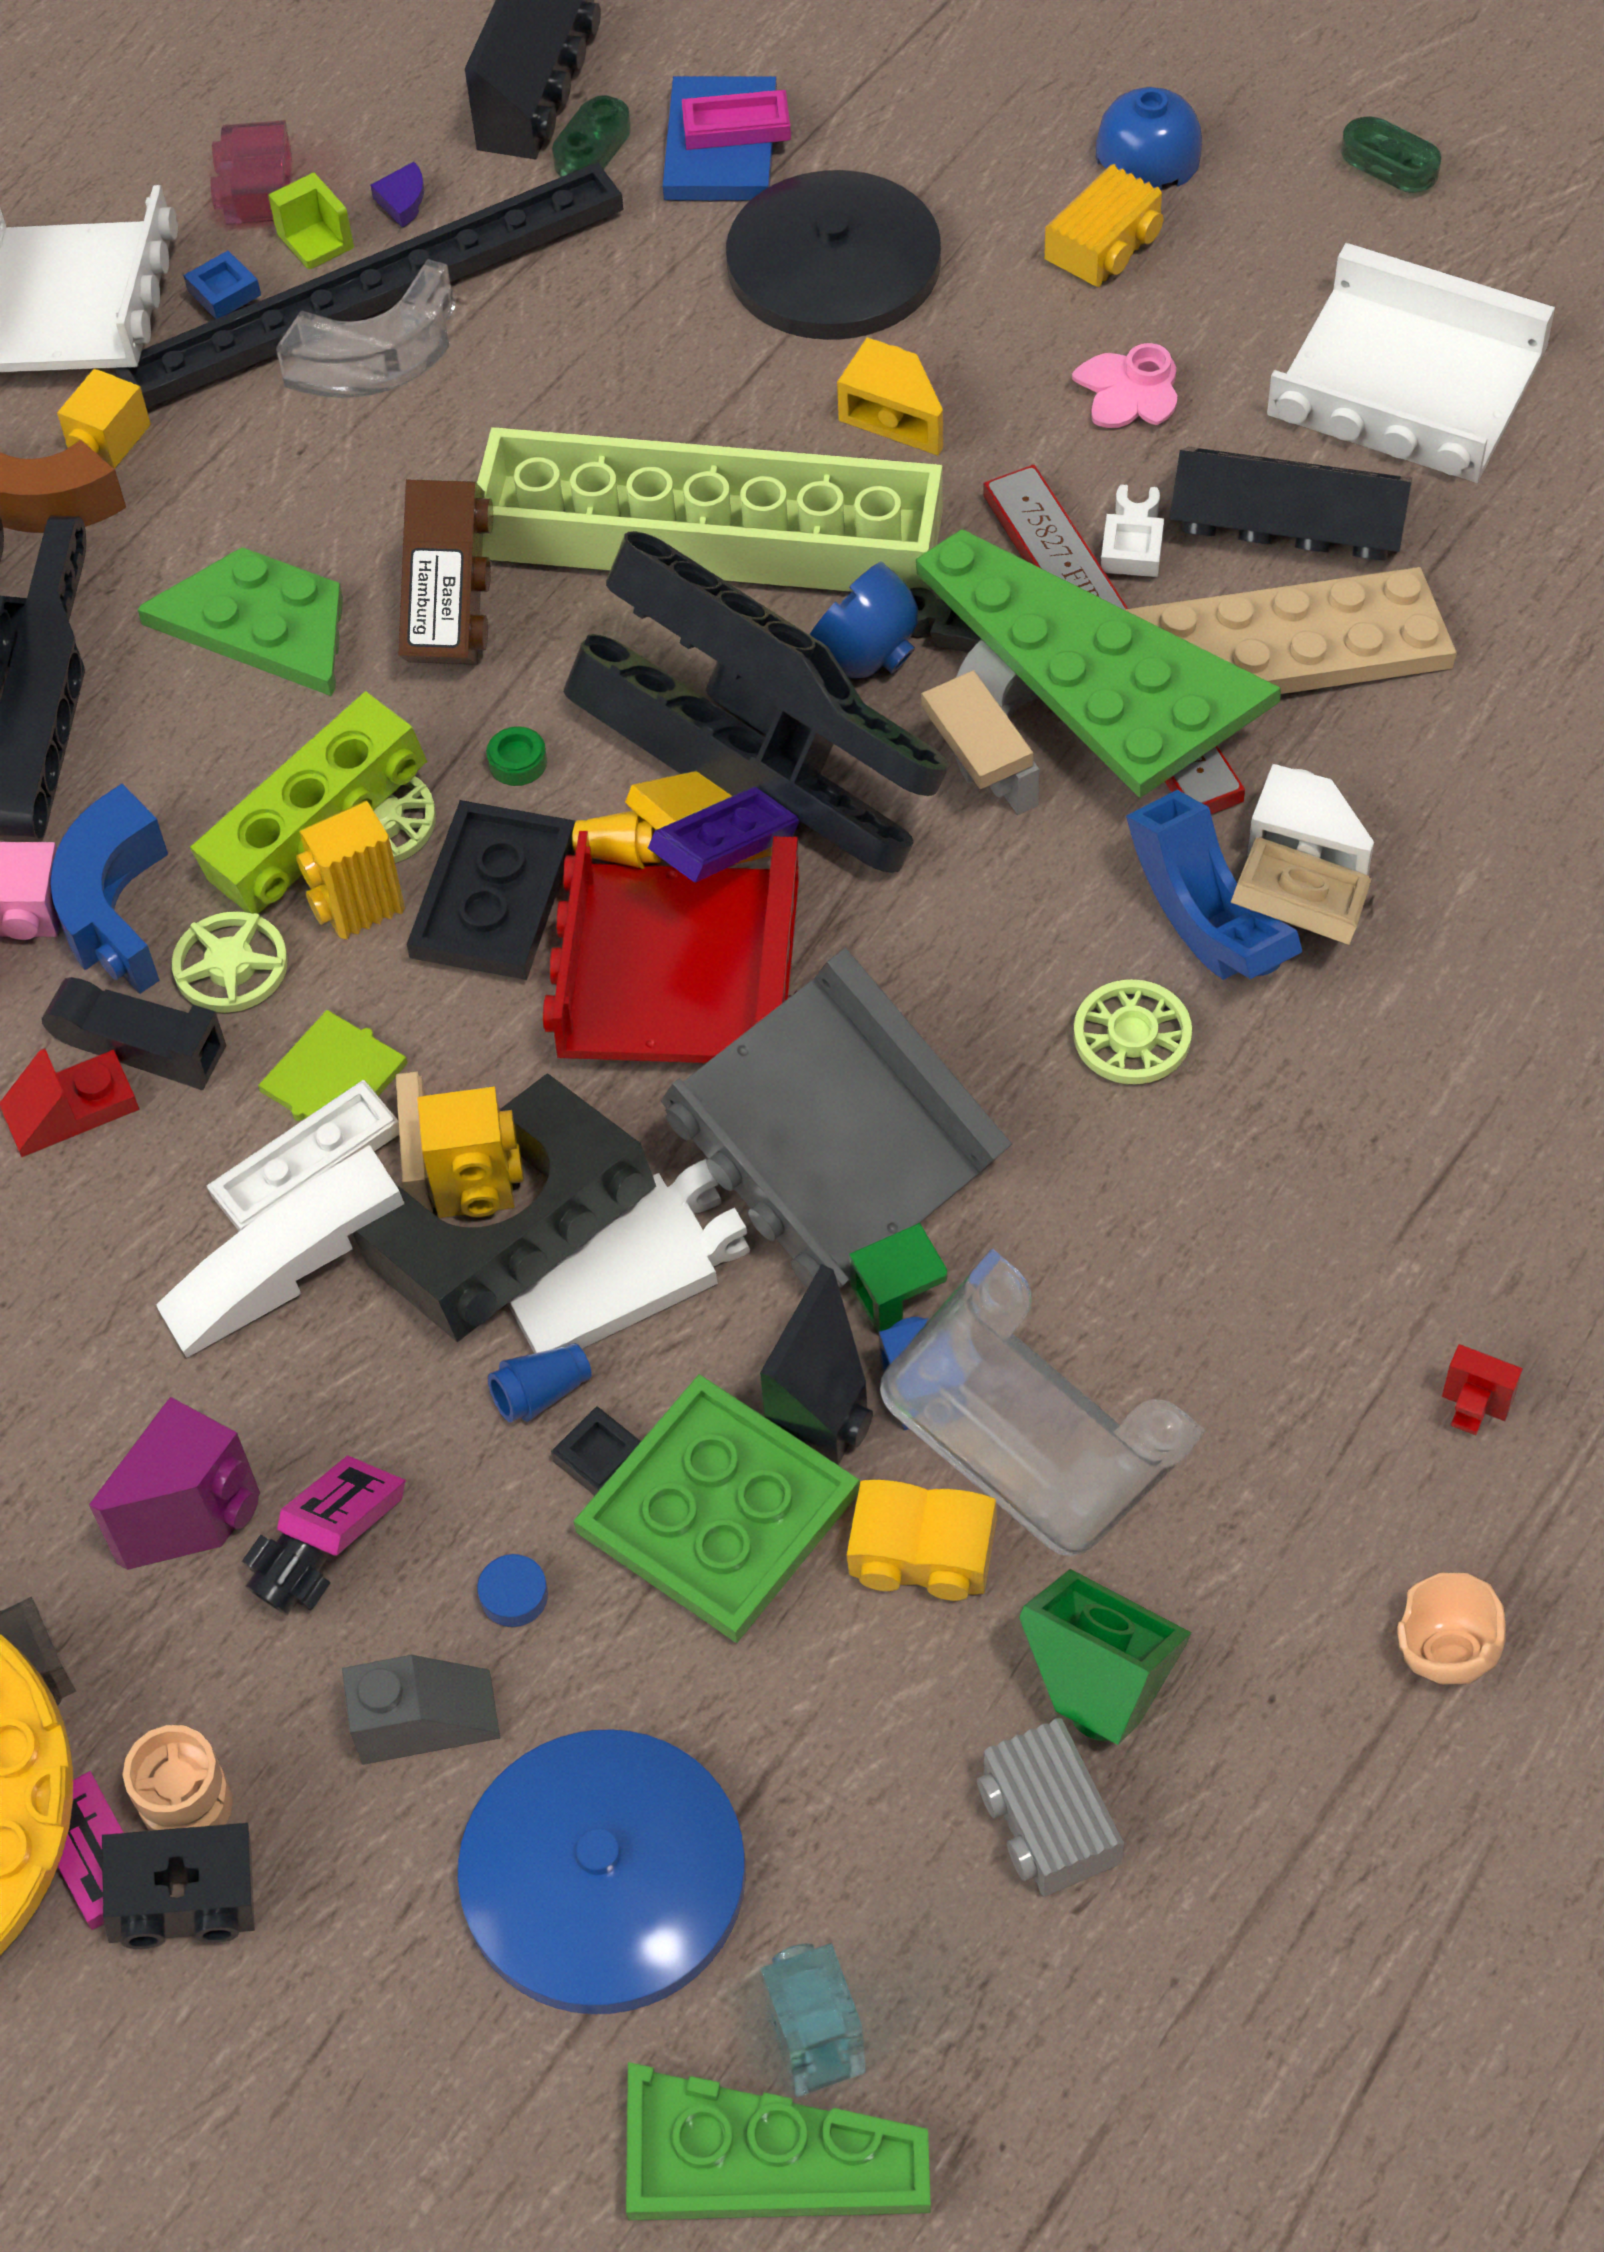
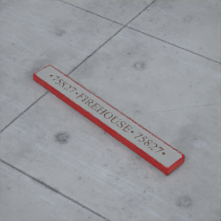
(1053, 543)

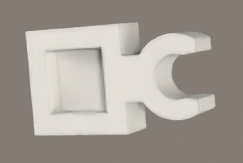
(1133, 536)

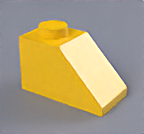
(891, 396)

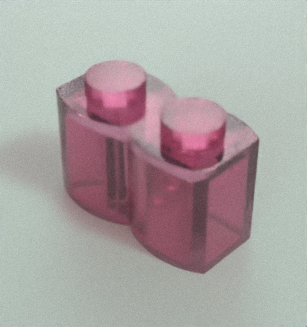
(250, 165)

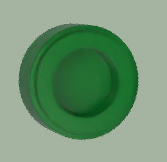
(516, 756)

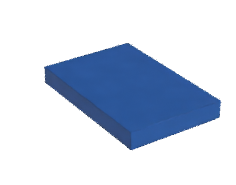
(714, 172)

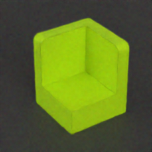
(311, 221)

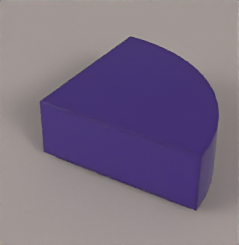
(400, 193)

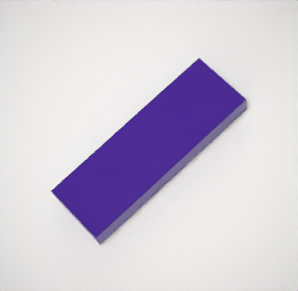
(723, 834)

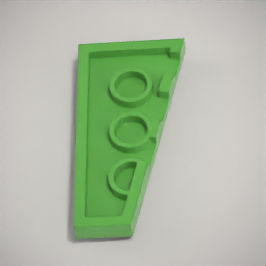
(750, 2155)

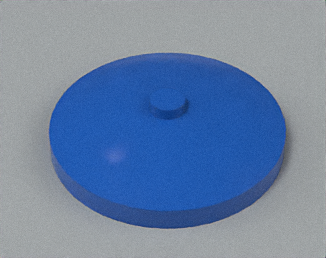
(602, 1871)

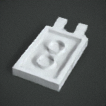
(633, 1265)

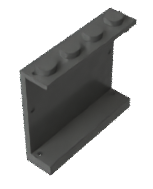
(834, 1121)

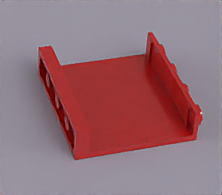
(667, 961)

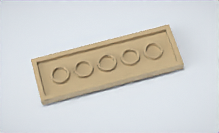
(1319, 630)

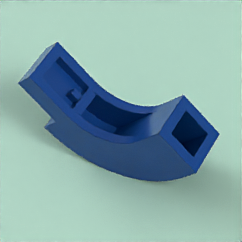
(89, 871)
(1196, 890)

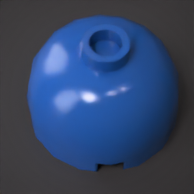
(1151, 136)
(870, 624)

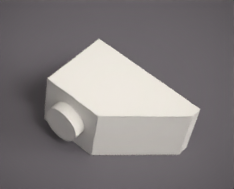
(1311, 818)

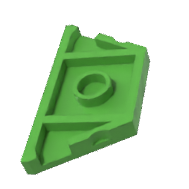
(257, 615)

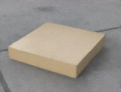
(1302, 890)

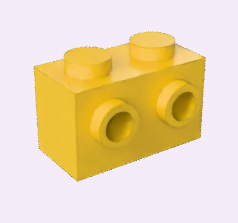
(469, 1152)

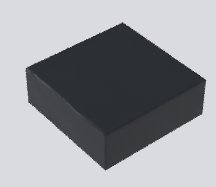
(594, 1450)

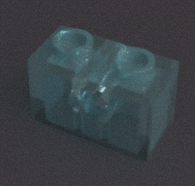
(813, 2017)

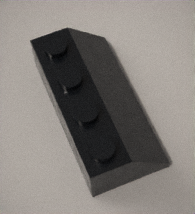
(525, 71)
(1290, 500)

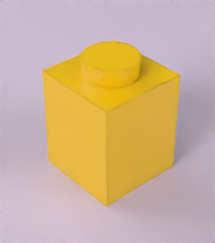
(105, 416)

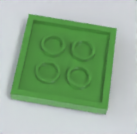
(717, 1507)

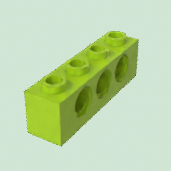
(350, 761)

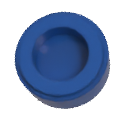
(512, 1590)

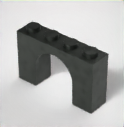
(472, 1272)

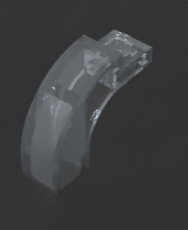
(374, 353)

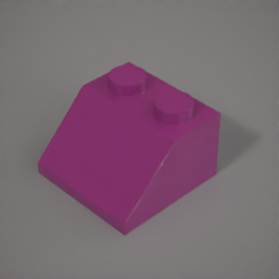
(176, 1490)

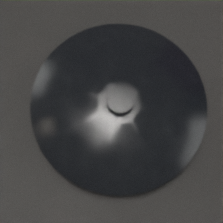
(833, 254)

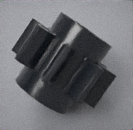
(286, 1572)

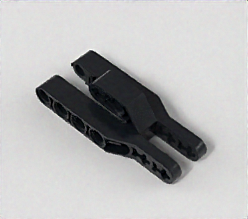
(766, 677)
(40, 680)

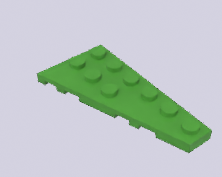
(1110, 676)

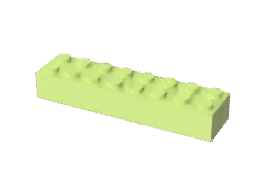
(724, 507)

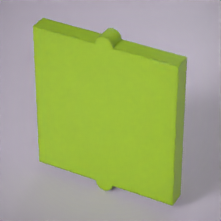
(328, 1063)

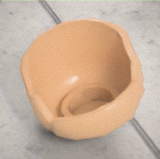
(1452, 1628)

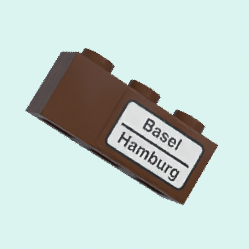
(444, 572)

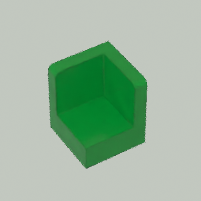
(893, 1272)

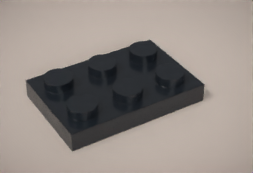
(492, 890)

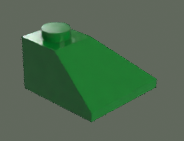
(1100, 1654)

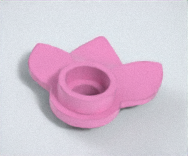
(1130, 385)

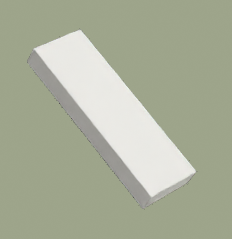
(303, 1153)

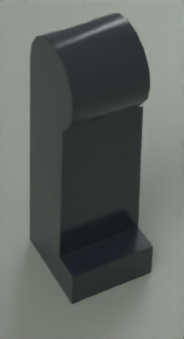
(139, 1031)

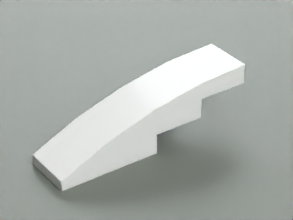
(268, 1256)

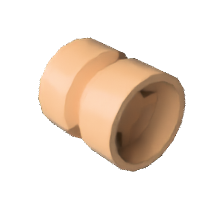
(177, 1780)

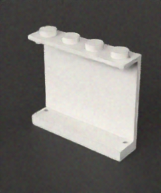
(82, 290)
(1414, 363)

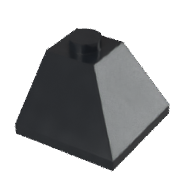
(816, 1376)

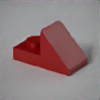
(55, 1106)

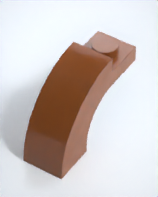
(60, 485)

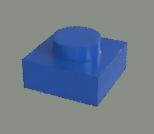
(222, 285)

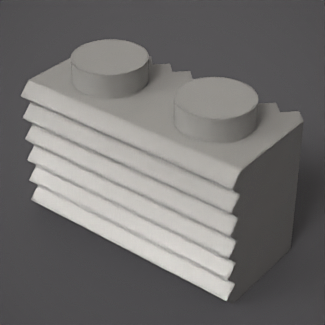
(1050, 1808)

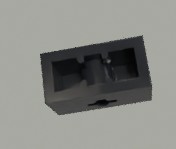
(141, 1876)

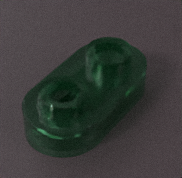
(592, 135)
(1391, 154)

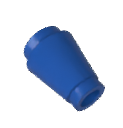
(537, 1380)

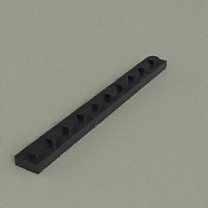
(374, 282)

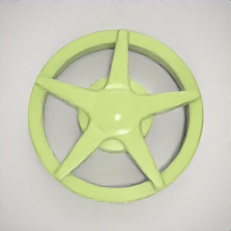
(229, 961)

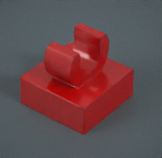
(1479, 1387)

